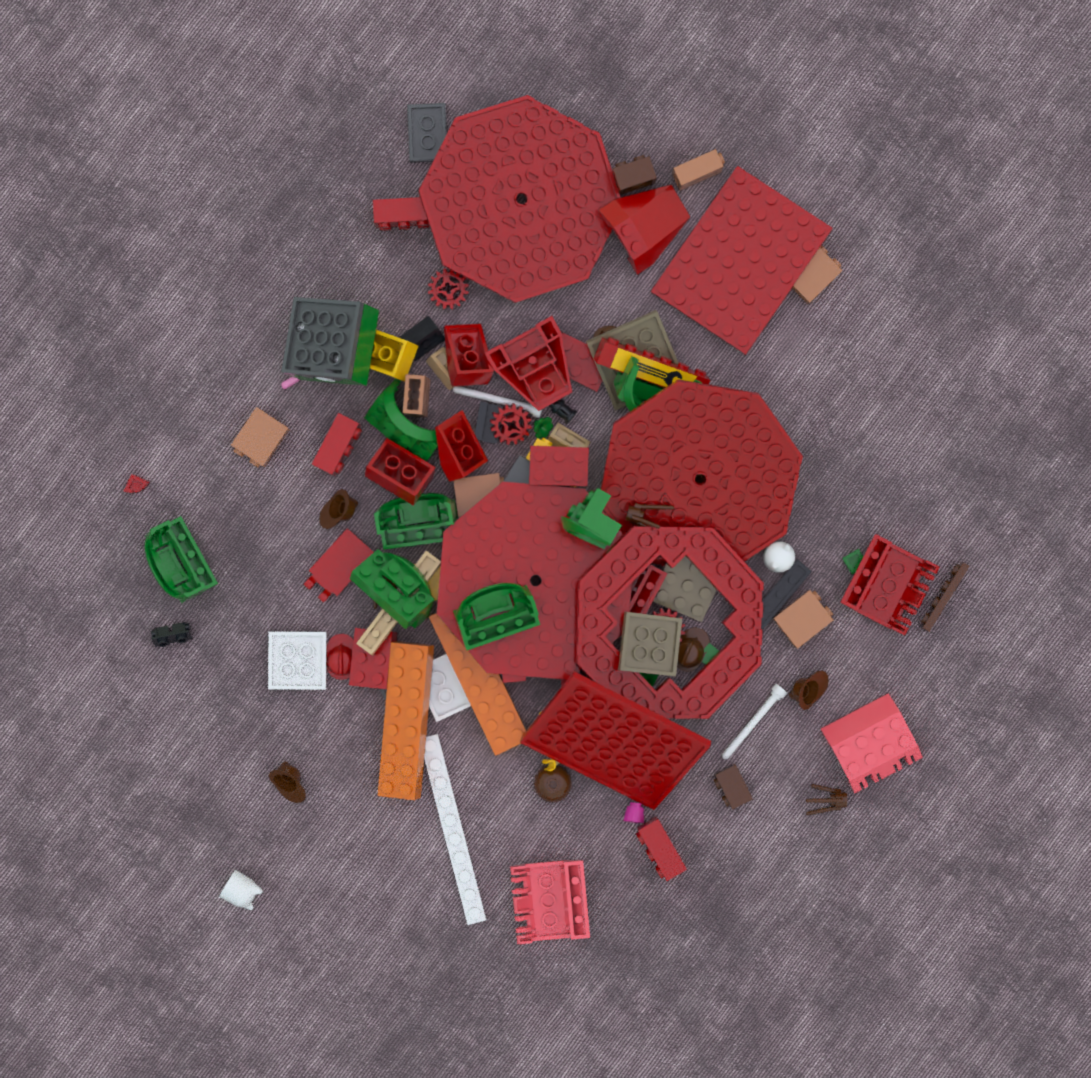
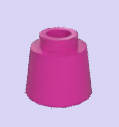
(634, 813)

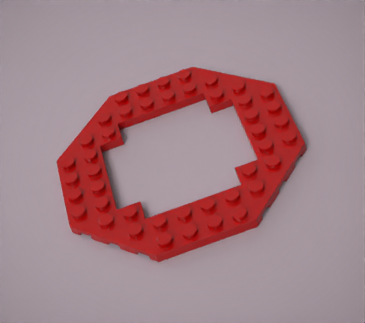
(721, 568)

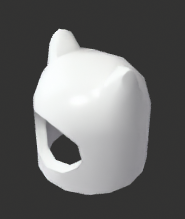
(779, 557)
(240, 890)

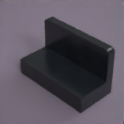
(425, 335)
(483, 424)

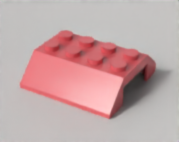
(871, 742)
(551, 900)

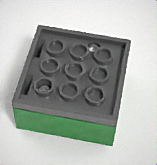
(330, 341)

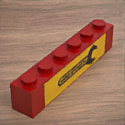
(651, 368)

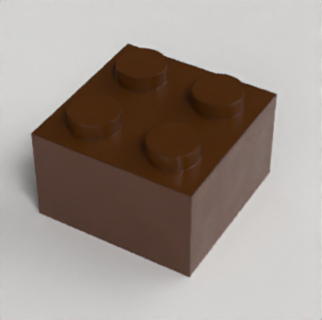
(634, 174)

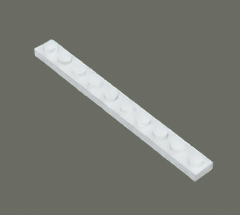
(453, 831)

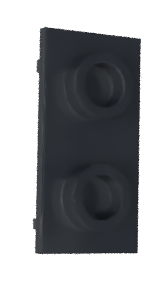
(180, 633)

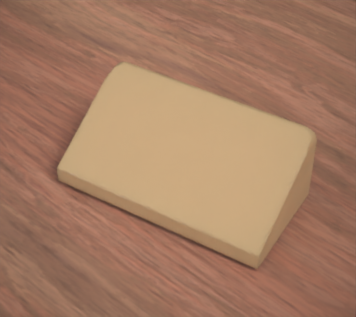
(438, 364)
(564, 437)

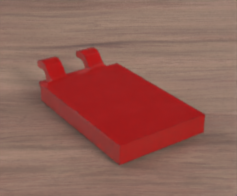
(337, 563)

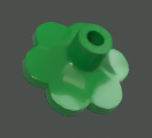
(542, 427)

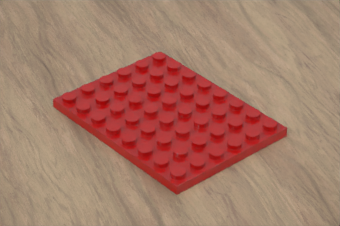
(741, 260)
(615, 741)

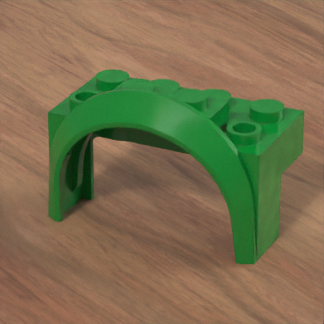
(632, 389)
(395, 426)
(425, 510)
(588, 521)
(166, 565)
(406, 576)
(492, 601)

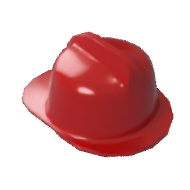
(339, 656)

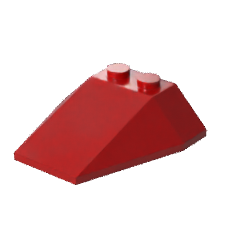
(646, 223)
(534, 364)

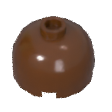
(552, 785)

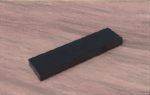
(783, 591)

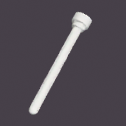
(496, 399)
(777, 693)

